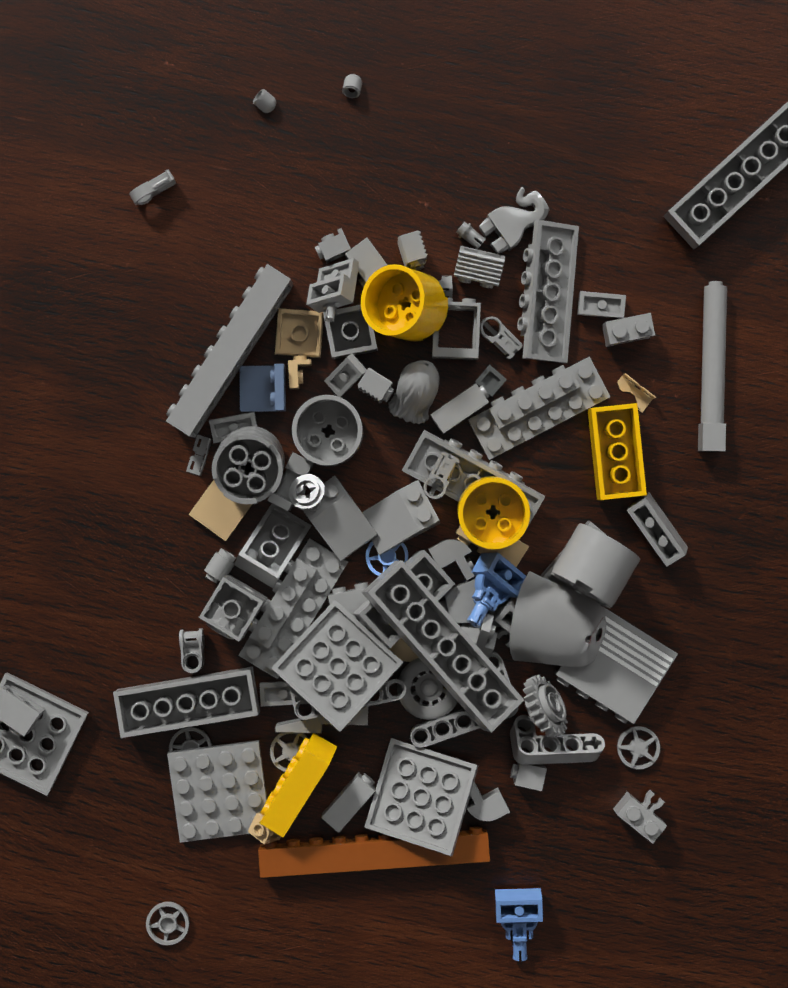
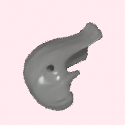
(415, 392)

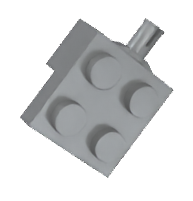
(333, 287)

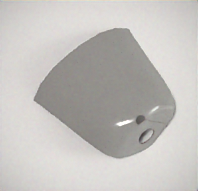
(553, 624)

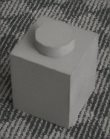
(529, 775)

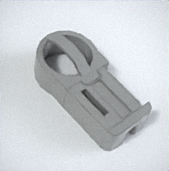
(147, 190)
(503, 339)
(441, 471)

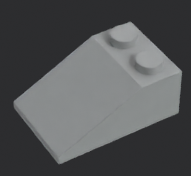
(401, 517)
(340, 520)
(272, 545)

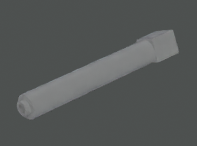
(712, 427)

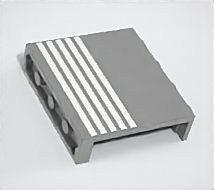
(623, 671)

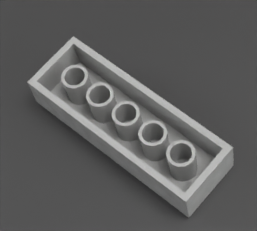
(186, 702)

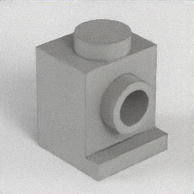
(332, 246)

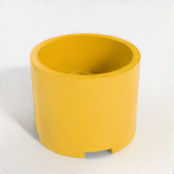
(387, 302)
(506, 526)

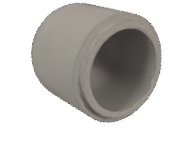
(352, 81)
(264, 101)

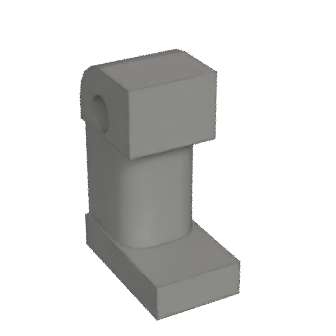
(295, 467)

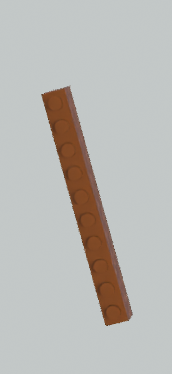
(365, 853)

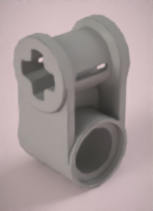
(192, 648)

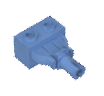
(494, 584)
(519, 912)

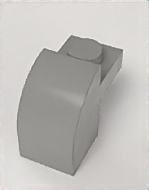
(450, 551)
(484, 636)
(487, 806)

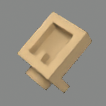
(296, 375)
(262, 833)

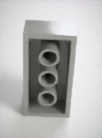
(431, 577)

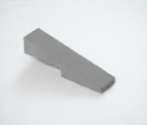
(316, 724)

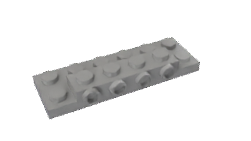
(548, 291)
(538, 407)
(467, 471)
(293, 605)

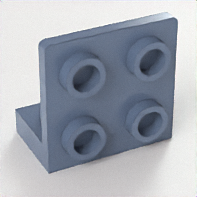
(263, 388)

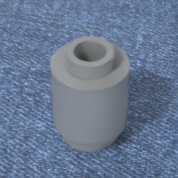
(220, 565)

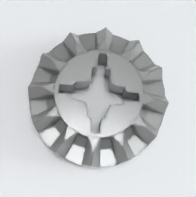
(298, 488)

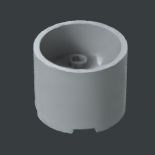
(316, 416)
(266, 459)
(595, 565)

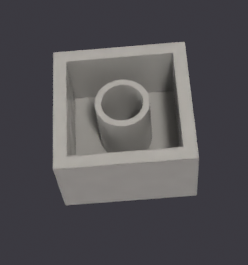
(350, 333)

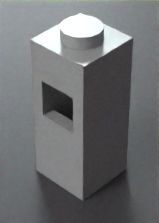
(460, 408)
(349, 801)

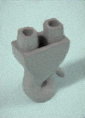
(512, 222)

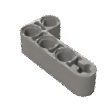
(585, 746)

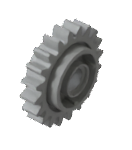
(545, 706)

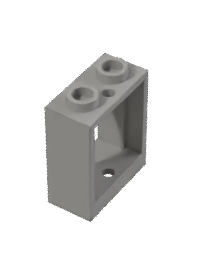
(460, 353)

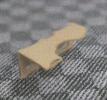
(641, 397)

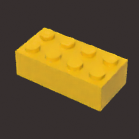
(617, 451)
(297, 784)

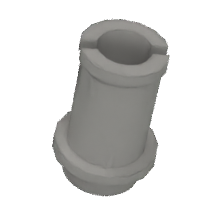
(468, 233)

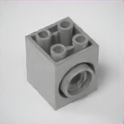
(232, 608)

